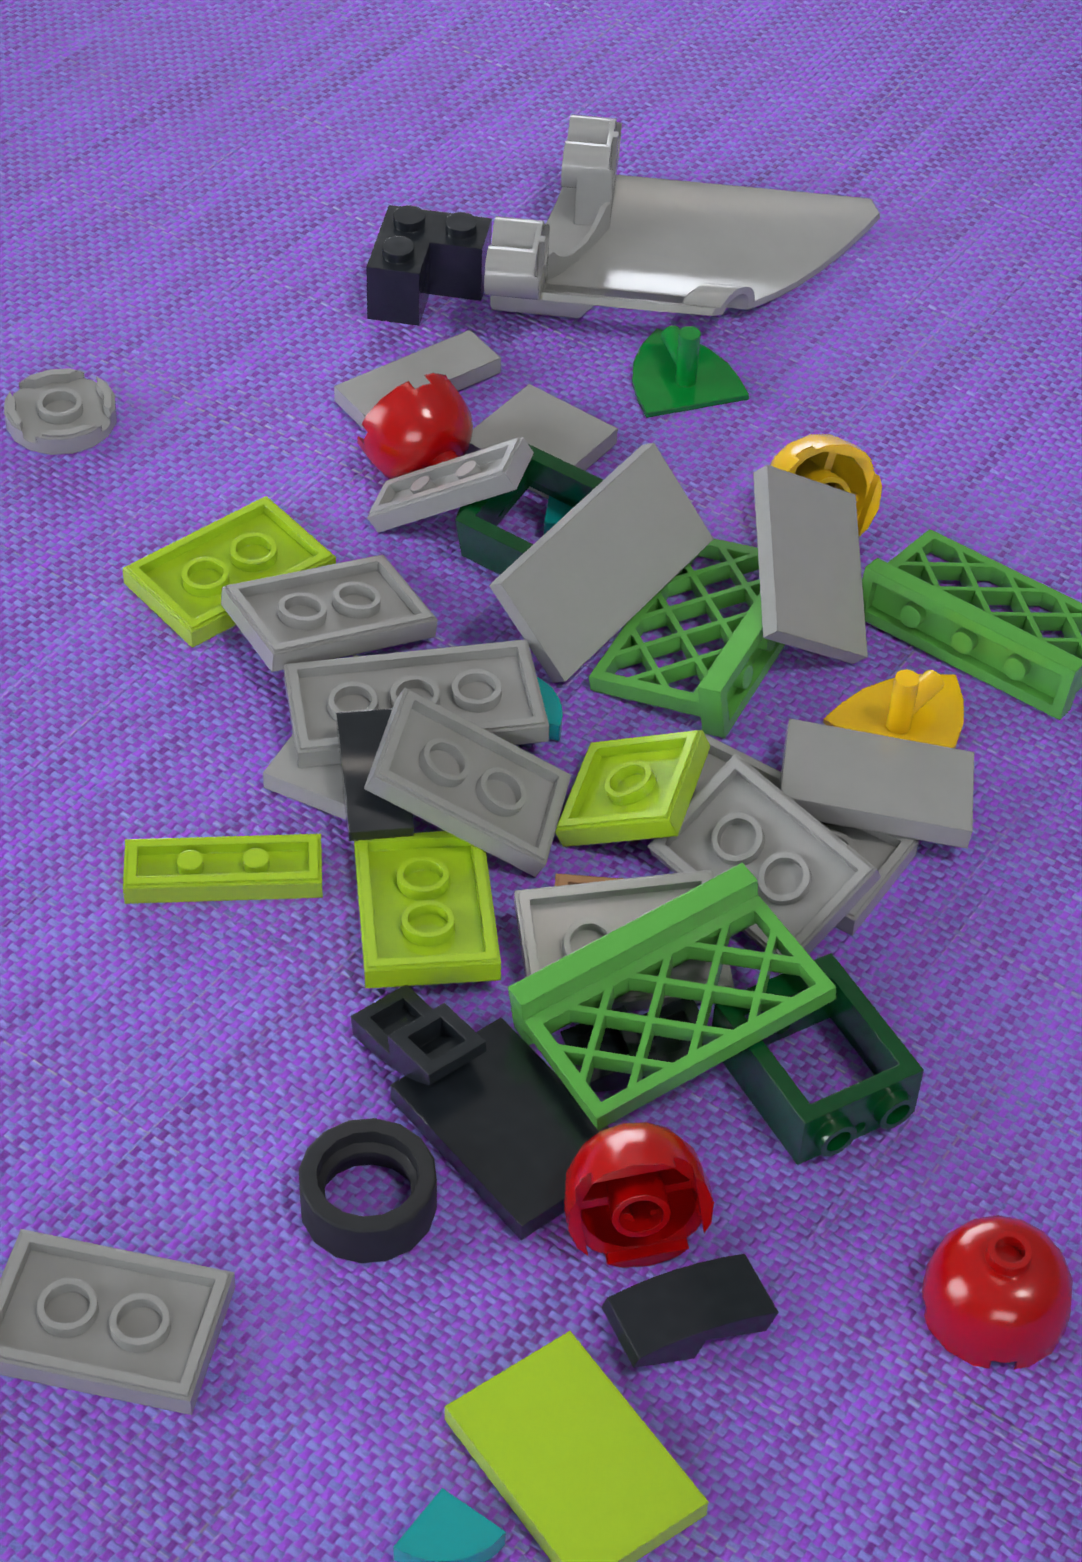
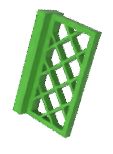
(963, 631)
(725, 675)
(641, 960)

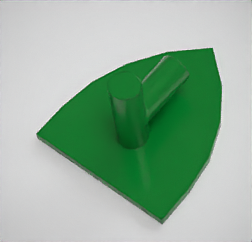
(682, 375)

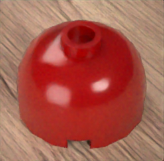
(417, 427)
(636, 1195)
(998, 1292)

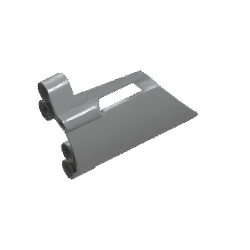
(662, 239)

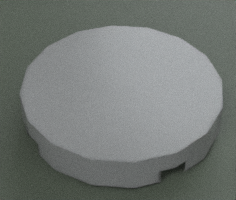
(60, 412)

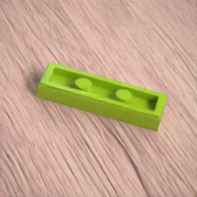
(222, 868)

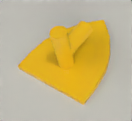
(906, 707)

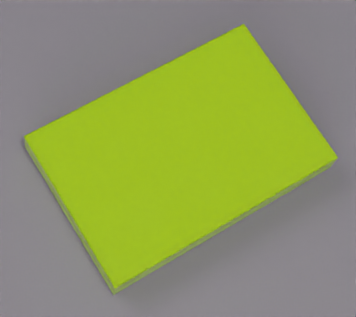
(188, 575)
(425, 911)
(575, 1458)

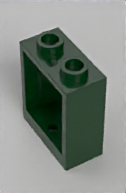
(477, 522)
(841, 1117)

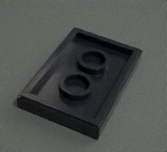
(503, 1127)

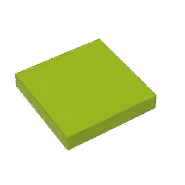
(633, 789)

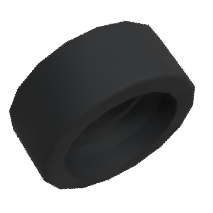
(374, 1236)

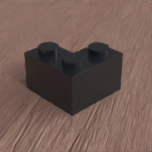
(425, 255)

